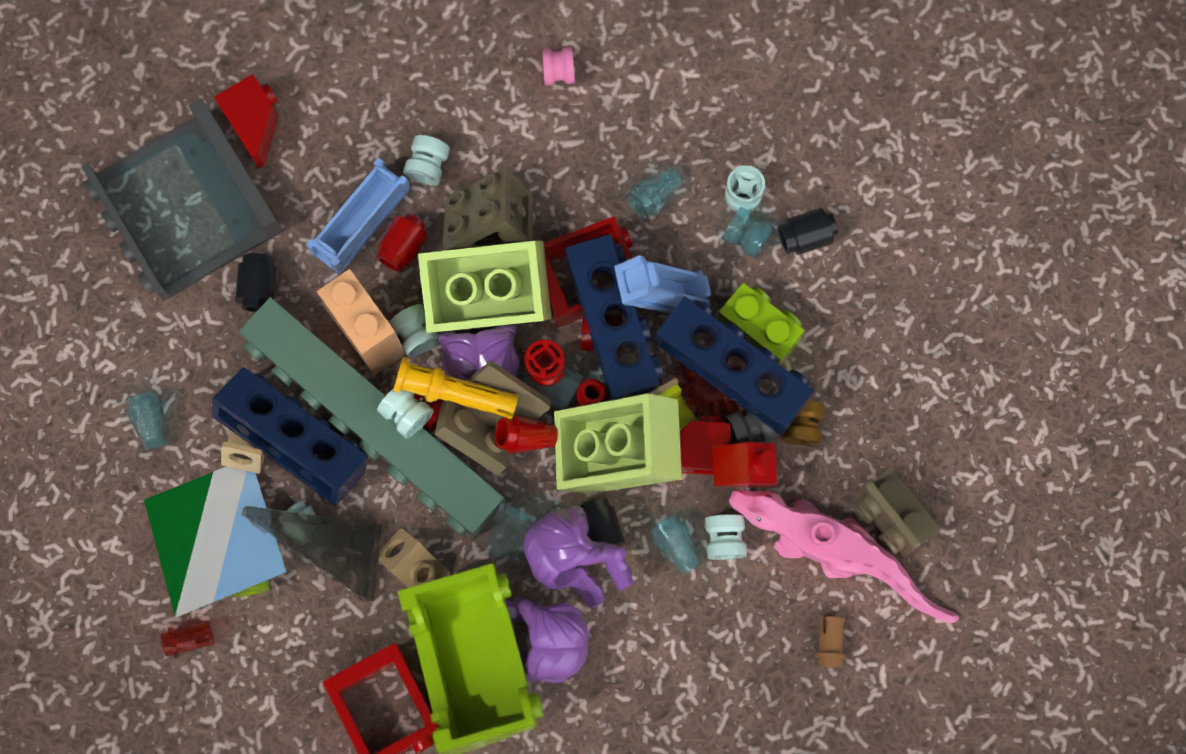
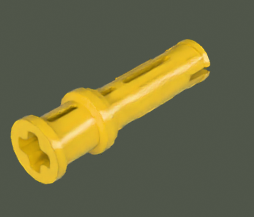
(437, 385)

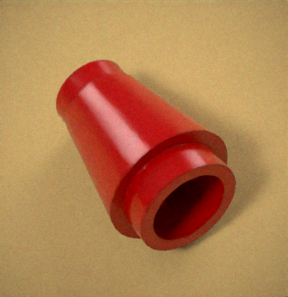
(524, 434)

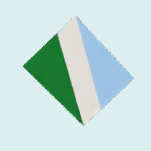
(207, 542)

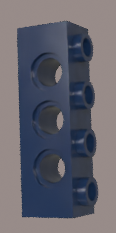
(621, 379)
(741, 386)
(329, 477)

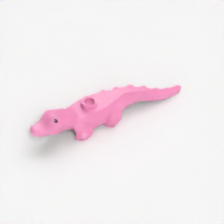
(838, 545)

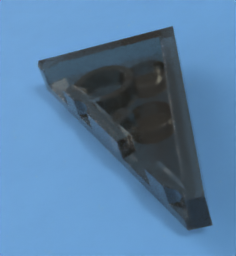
(339, 547)

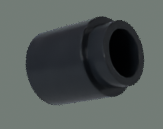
(808, 231)
(255, 281)
(603, 522)

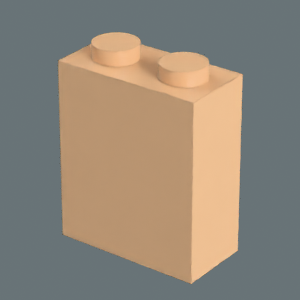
(361, 322)

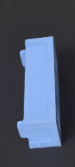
(359, 217)
(659, 285)

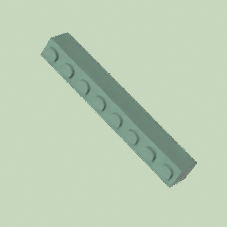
(353, 404)

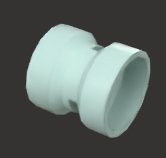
(426, 160)
(744, 181)
(411, 327)
(405, 411)
(725, 537)

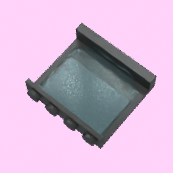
(182, 205)

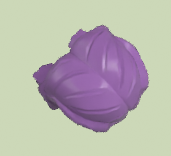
(468, 352)
(561, 543)
(556, 638)

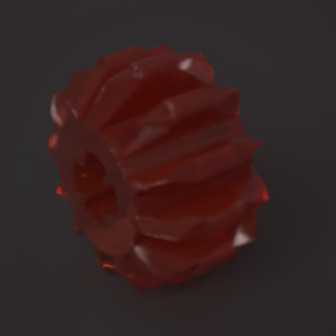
(699, 395)

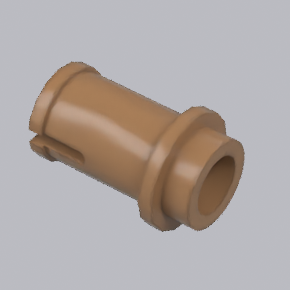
(831, 642)

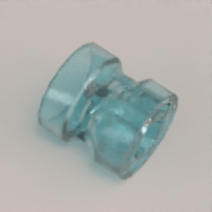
(747, 232)

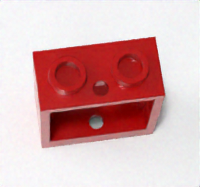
(555, 250)
(364, 671)

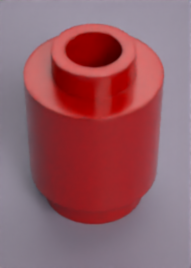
(401, 242)

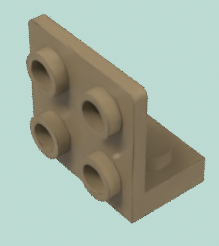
(489, 206)
(474, 430)
(895, 513)

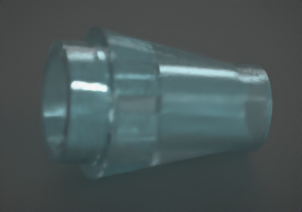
(652, 193)
(147, 419)
(675, 543)

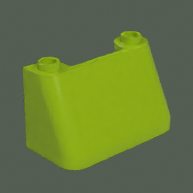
(470, 659)

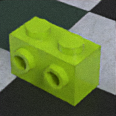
(762, 322)

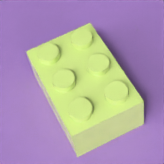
(484, 286)
(618, 444)

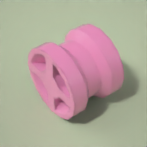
(558, 66)

